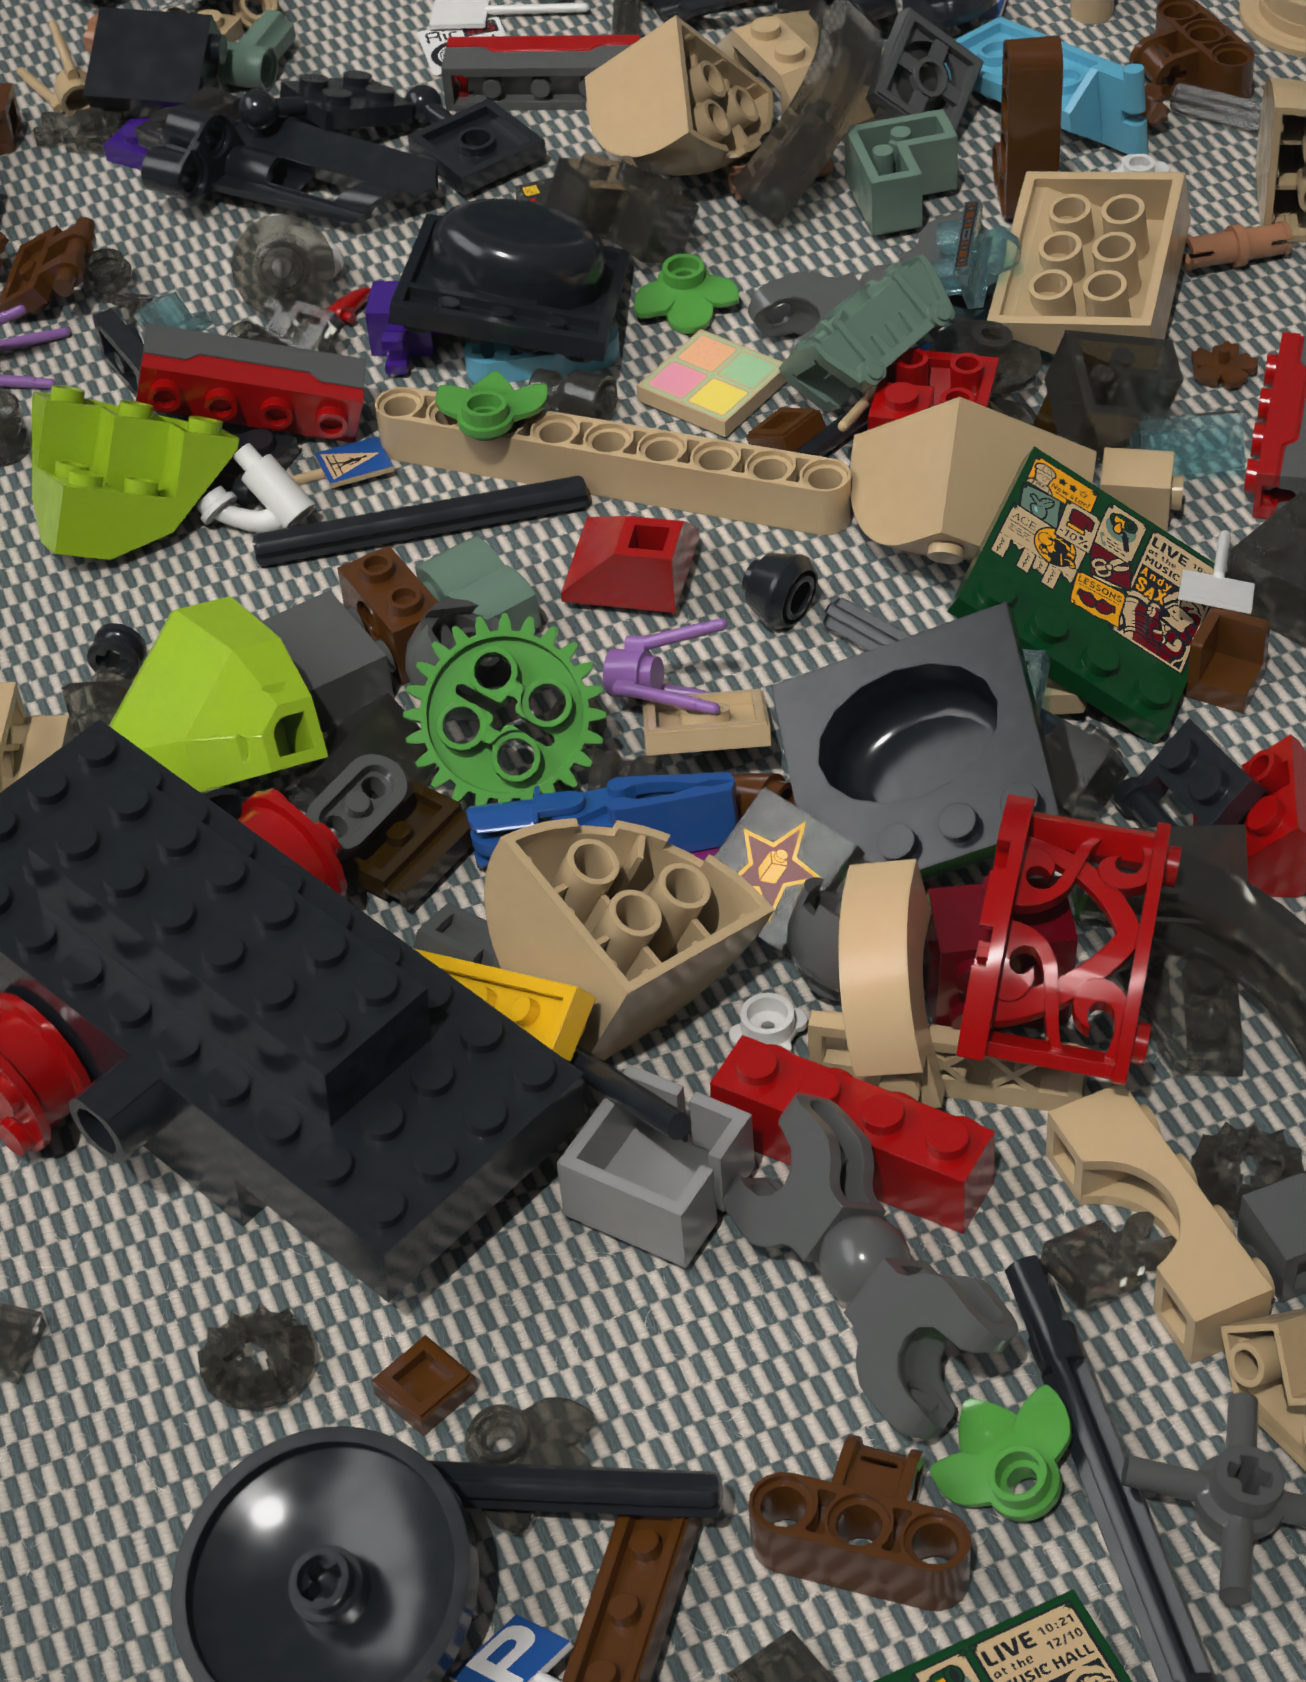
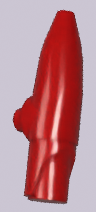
(350, 304)

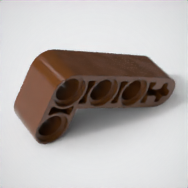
(1028, 115)

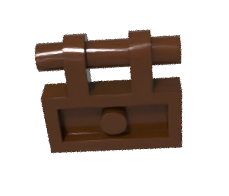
(48, 263)

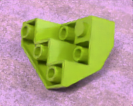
(117, 472)
(220, 699)

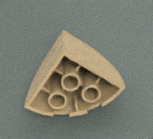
(677, 103)
(1282, 156)
(942, 475)
(618, 920)

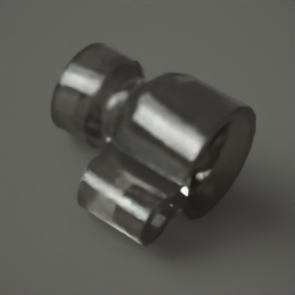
(578, 393)

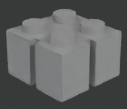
(650, 1187)

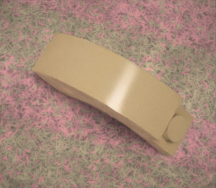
(882, 979)

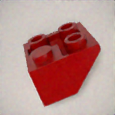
(931, 378)
(631, 563)
(1278, 820)

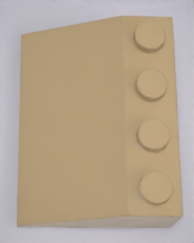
(1094, 255)

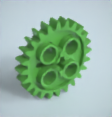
(534, 666)

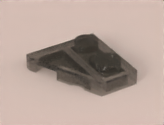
(1190, 1015)

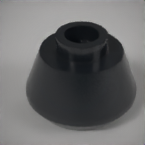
(780, 588)

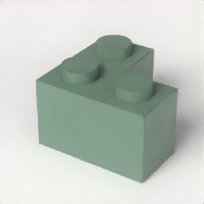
(896, 164)

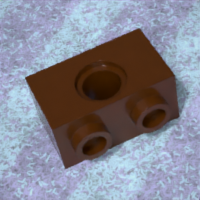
(387, 600)

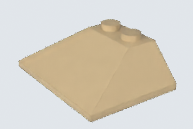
(782, 52)

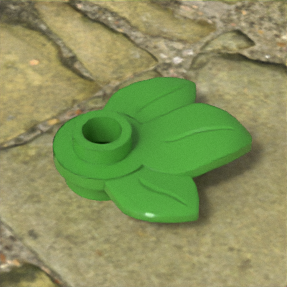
(685, 294)
(490, 405)
(1004, 1450)

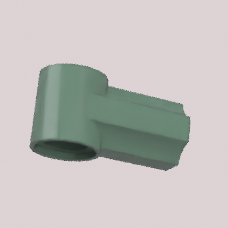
(256, 56)

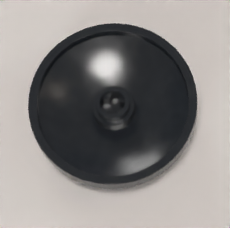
(326, 1566)

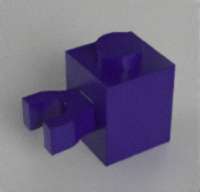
(394, 339)

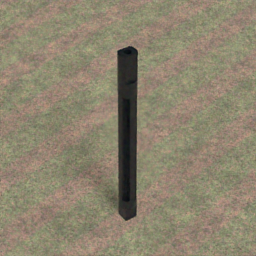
(1099, 1460)

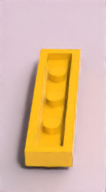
(542, 1007)

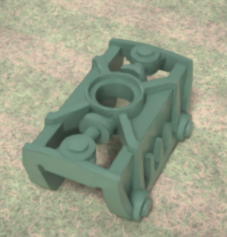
(868, 333)

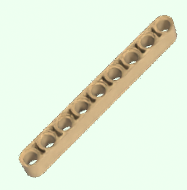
(628, 464)

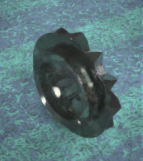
(1220, 1157)
(240, 1381)

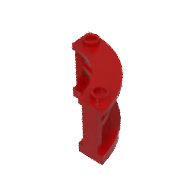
(999, 997)

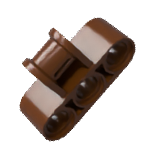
(1194, 50)
(872, 1499)

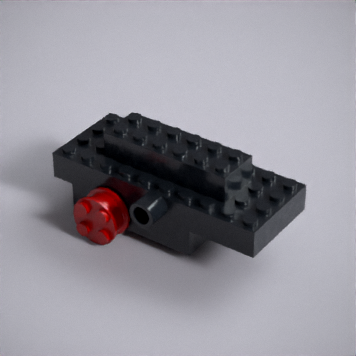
(248, 1021)

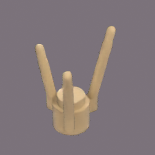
(68, 84)

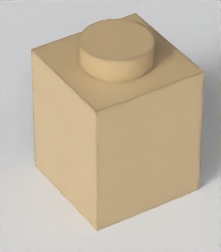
(1143, 482)

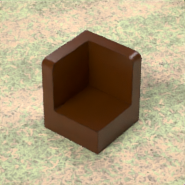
(1227, 659)

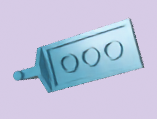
(1097, 94)

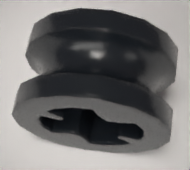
(120, 639)

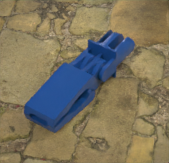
(692, 808)

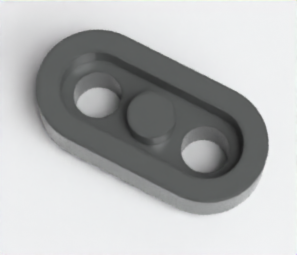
(351, 810)

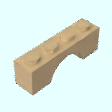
(1115, 1156)

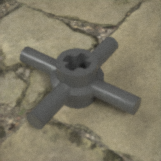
(1234, 1495)

